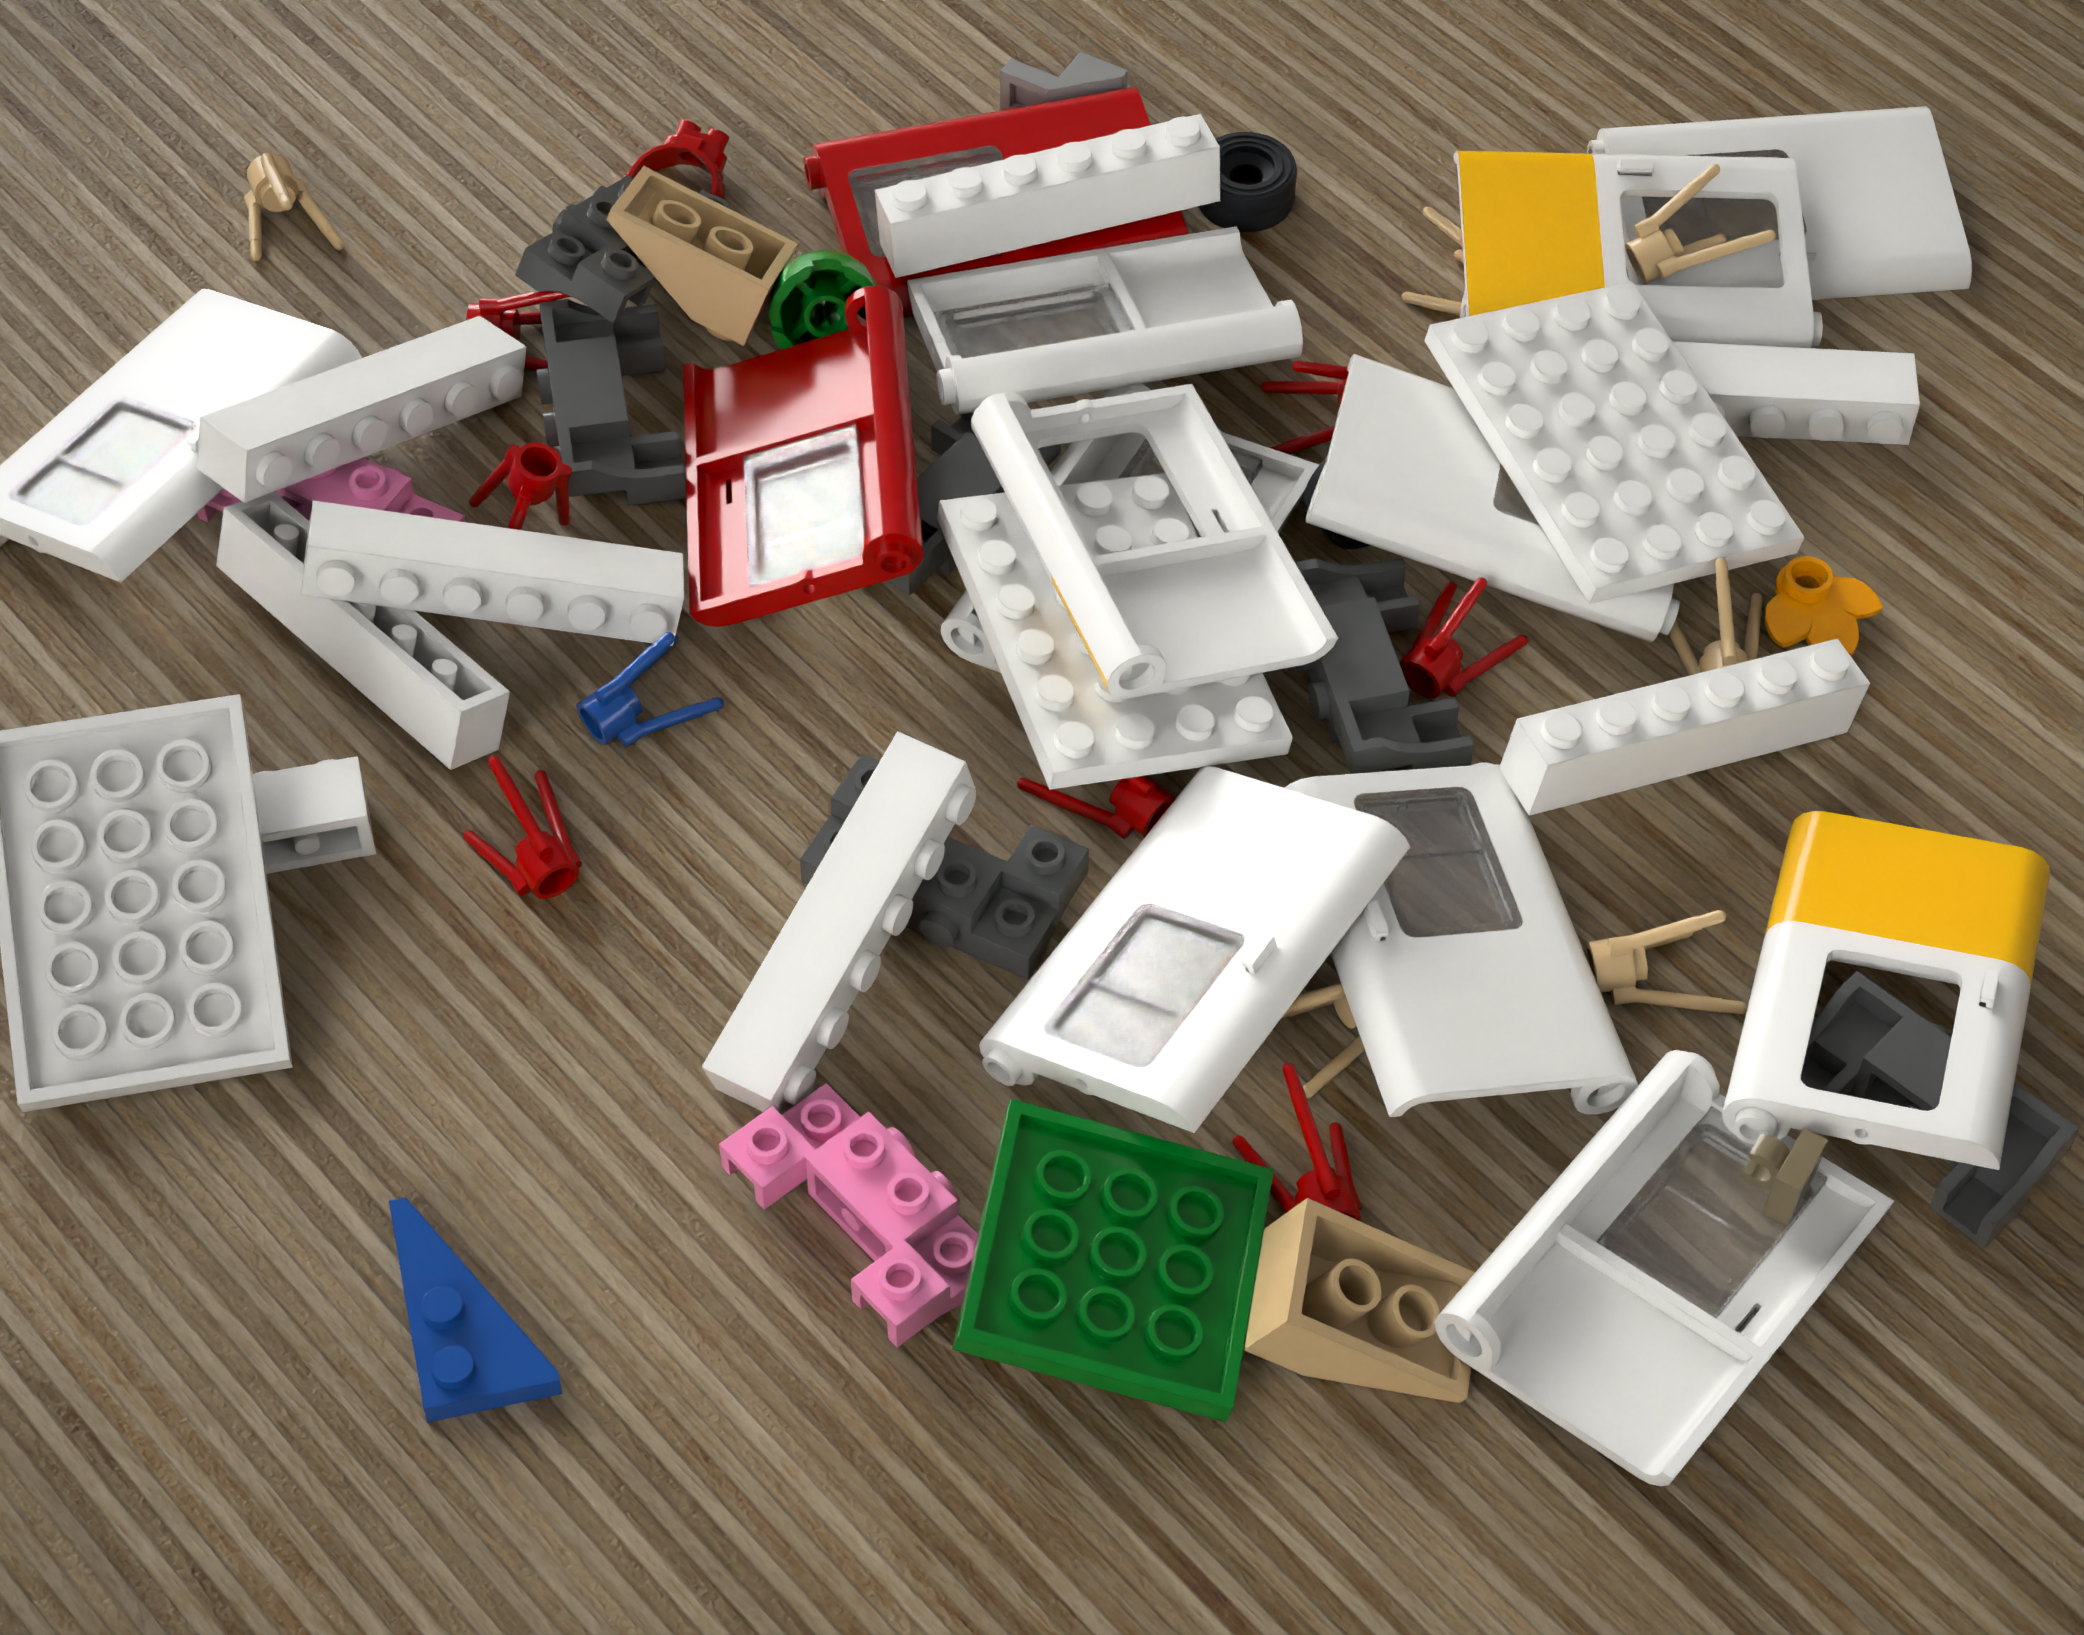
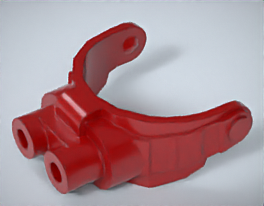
(689, 148)

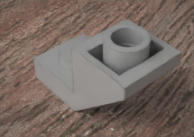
(1085, 75)

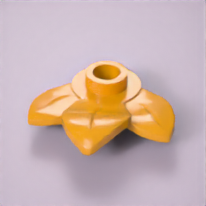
(1818, 605)

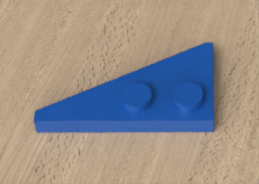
(462, 1338)

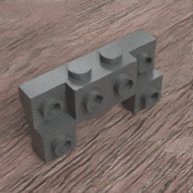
(590, 258)
(589, 403)
(956, 474)
(1360, 680)
(975, 899)
(1889, 1054)

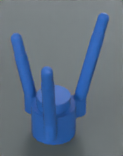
(614, 707)

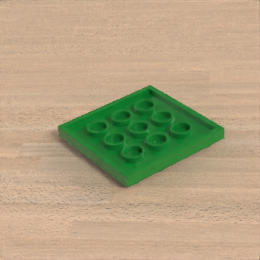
(1115, 1261)

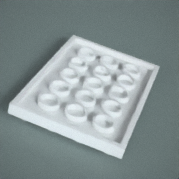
(1612, 441)
(1058, 693)
(135, 905)

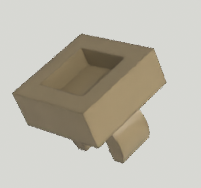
(1784, 1171)

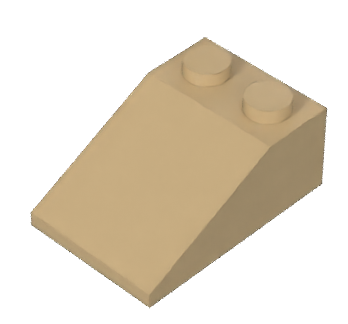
(702, 253)
(1354, 1305)

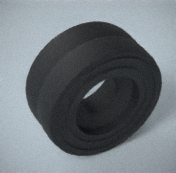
(1256, 205)

